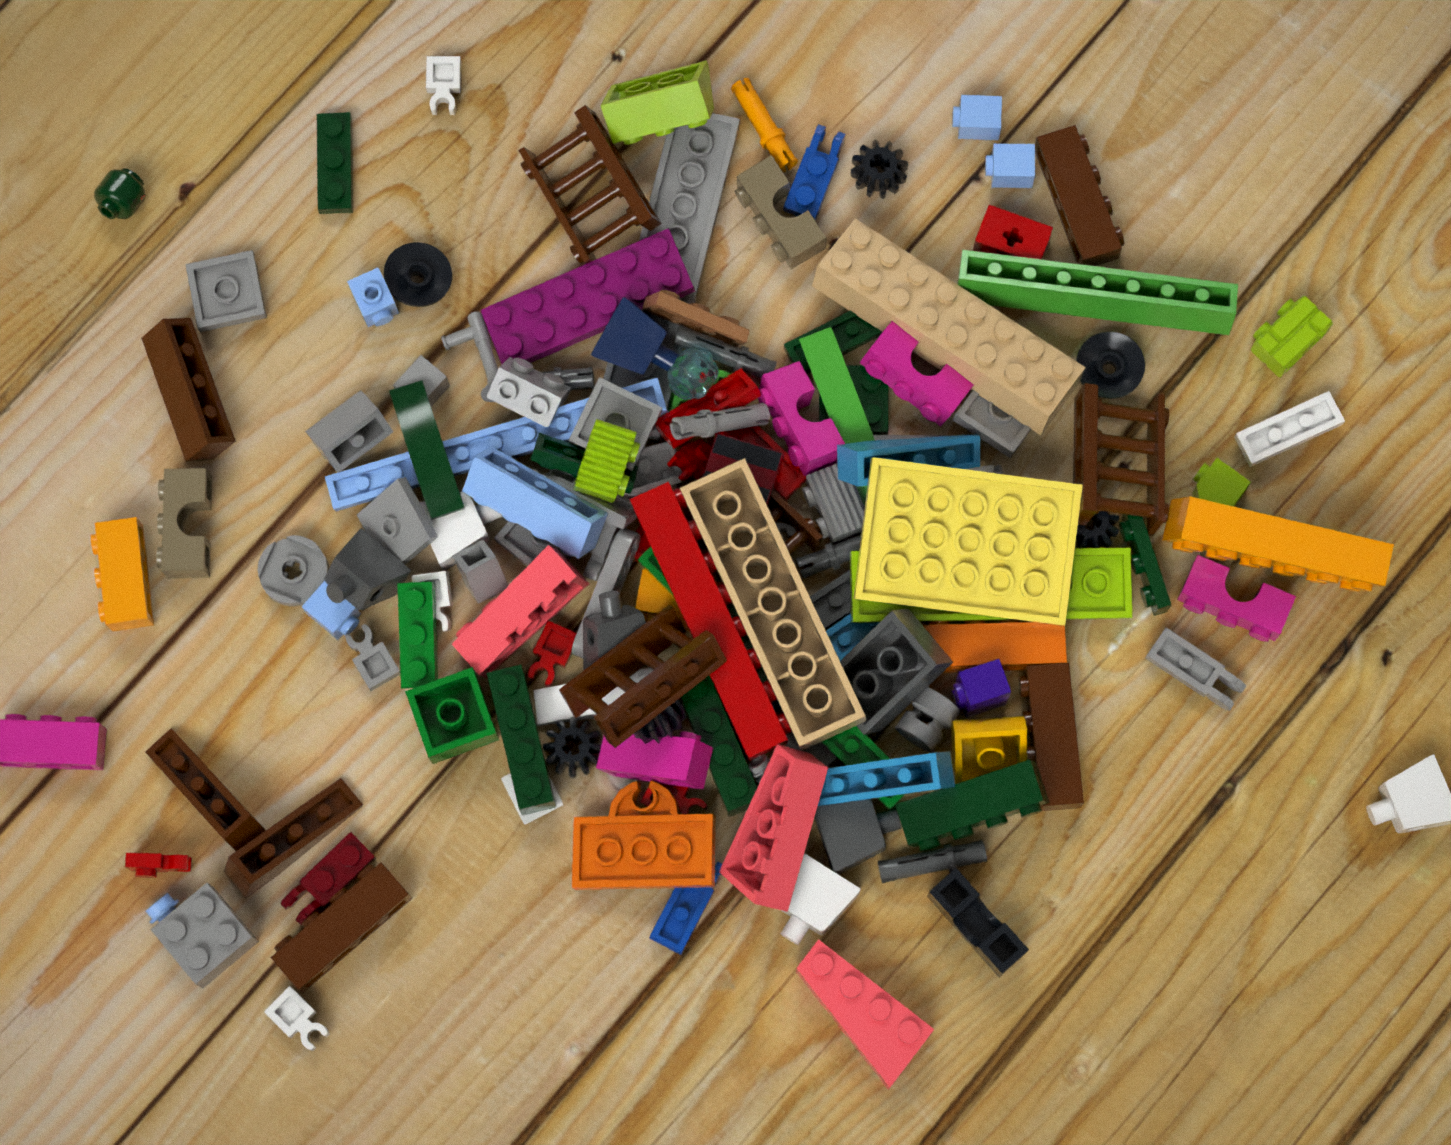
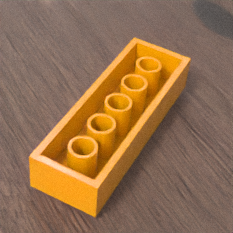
(1277, 542)

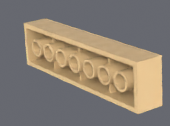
(951, 324)
(773, 604)

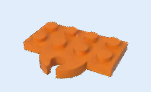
(644, 845)

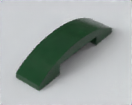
(426, 450)

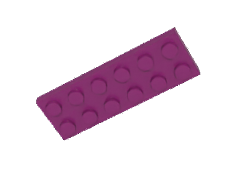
(584, 299)

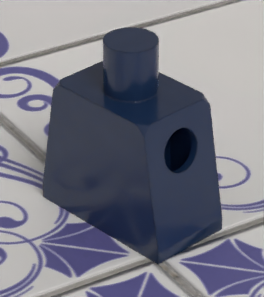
(634, 340)

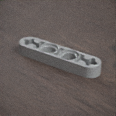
(611, 577)

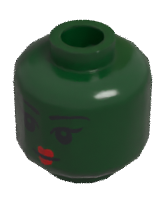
(119, 194)

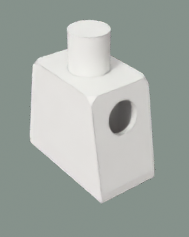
(460, 529)
(1414, 799)
(817, 900)

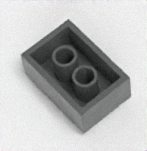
(892, 668)

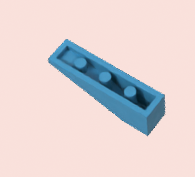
(945, 451)
(887, 778)

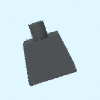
(364, 573)
(608, 627)
(853, 832)

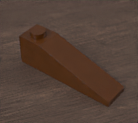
(204, 790)
(290, 838)

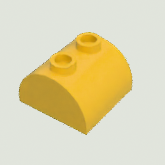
(987, 745)

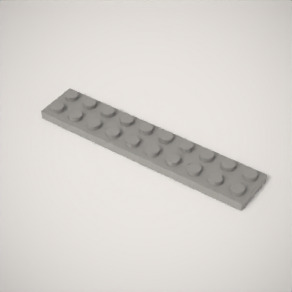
(686, 202)

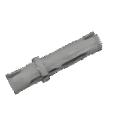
(708, 423)

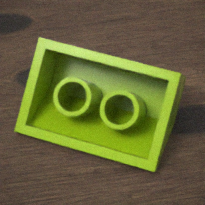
(659, 103)

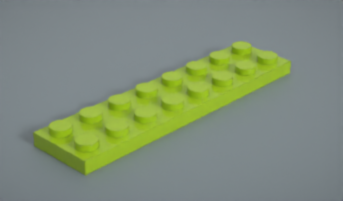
(1097, 591)

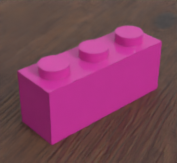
(52, 743)
(672, 762)

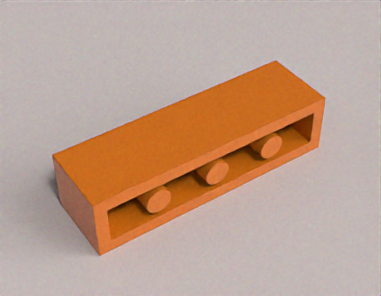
(1011, 641)

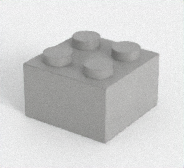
(204, 935)

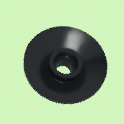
(421, 261)
(1118, 351)

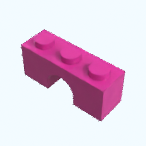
(891, 362)
(809, 443)
(1206, 592)

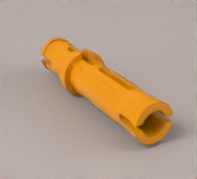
(770, 135)

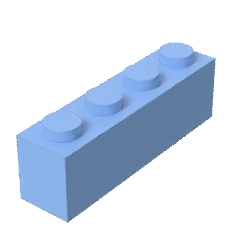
(534, 502)

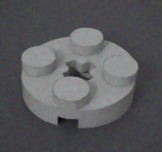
(286, 553)

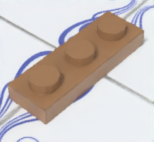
(695, 316)

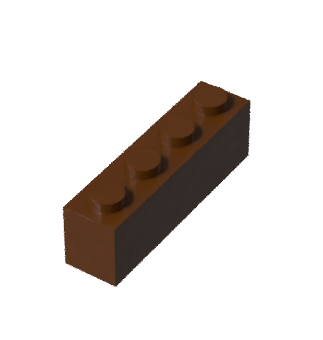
(1078, 197)
(188, 389)
(1053, 733)
(341, 927)

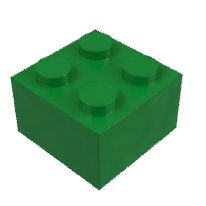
(452, 715)

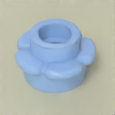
(161, 908)

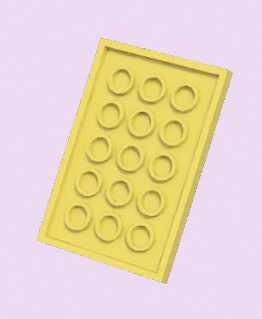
(967, 541)

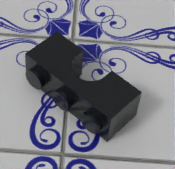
(976, 924)

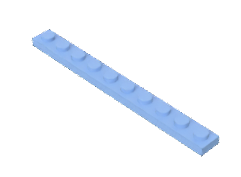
(511, 438)

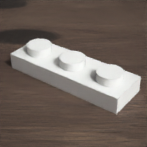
(1289, 429)

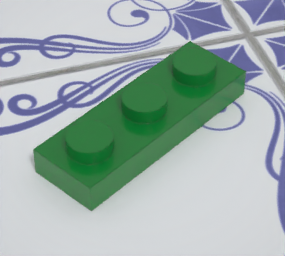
(417, 633)

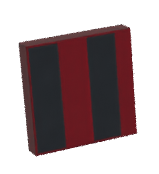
(761, 460)

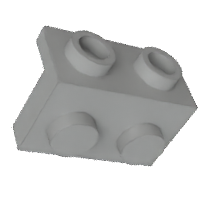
(528, 391)
(654, 469)

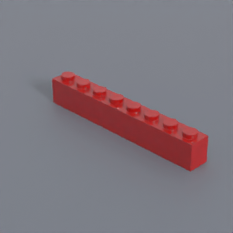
(705, 608)

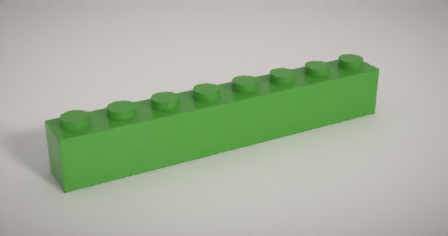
(1099, 292)

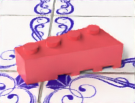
(519, 611)
(776, 829)
(870, 1017)

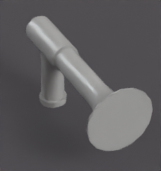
(480, 335)

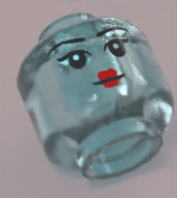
(692, 374)

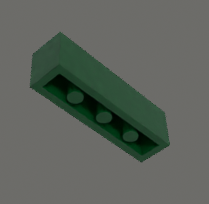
(521, 740)
(727, 761)
(973, 804)

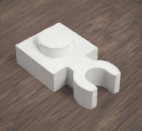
(443, 78)
(442, 594)
(293, 1015)

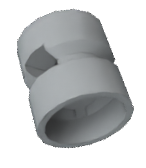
(934, 709)

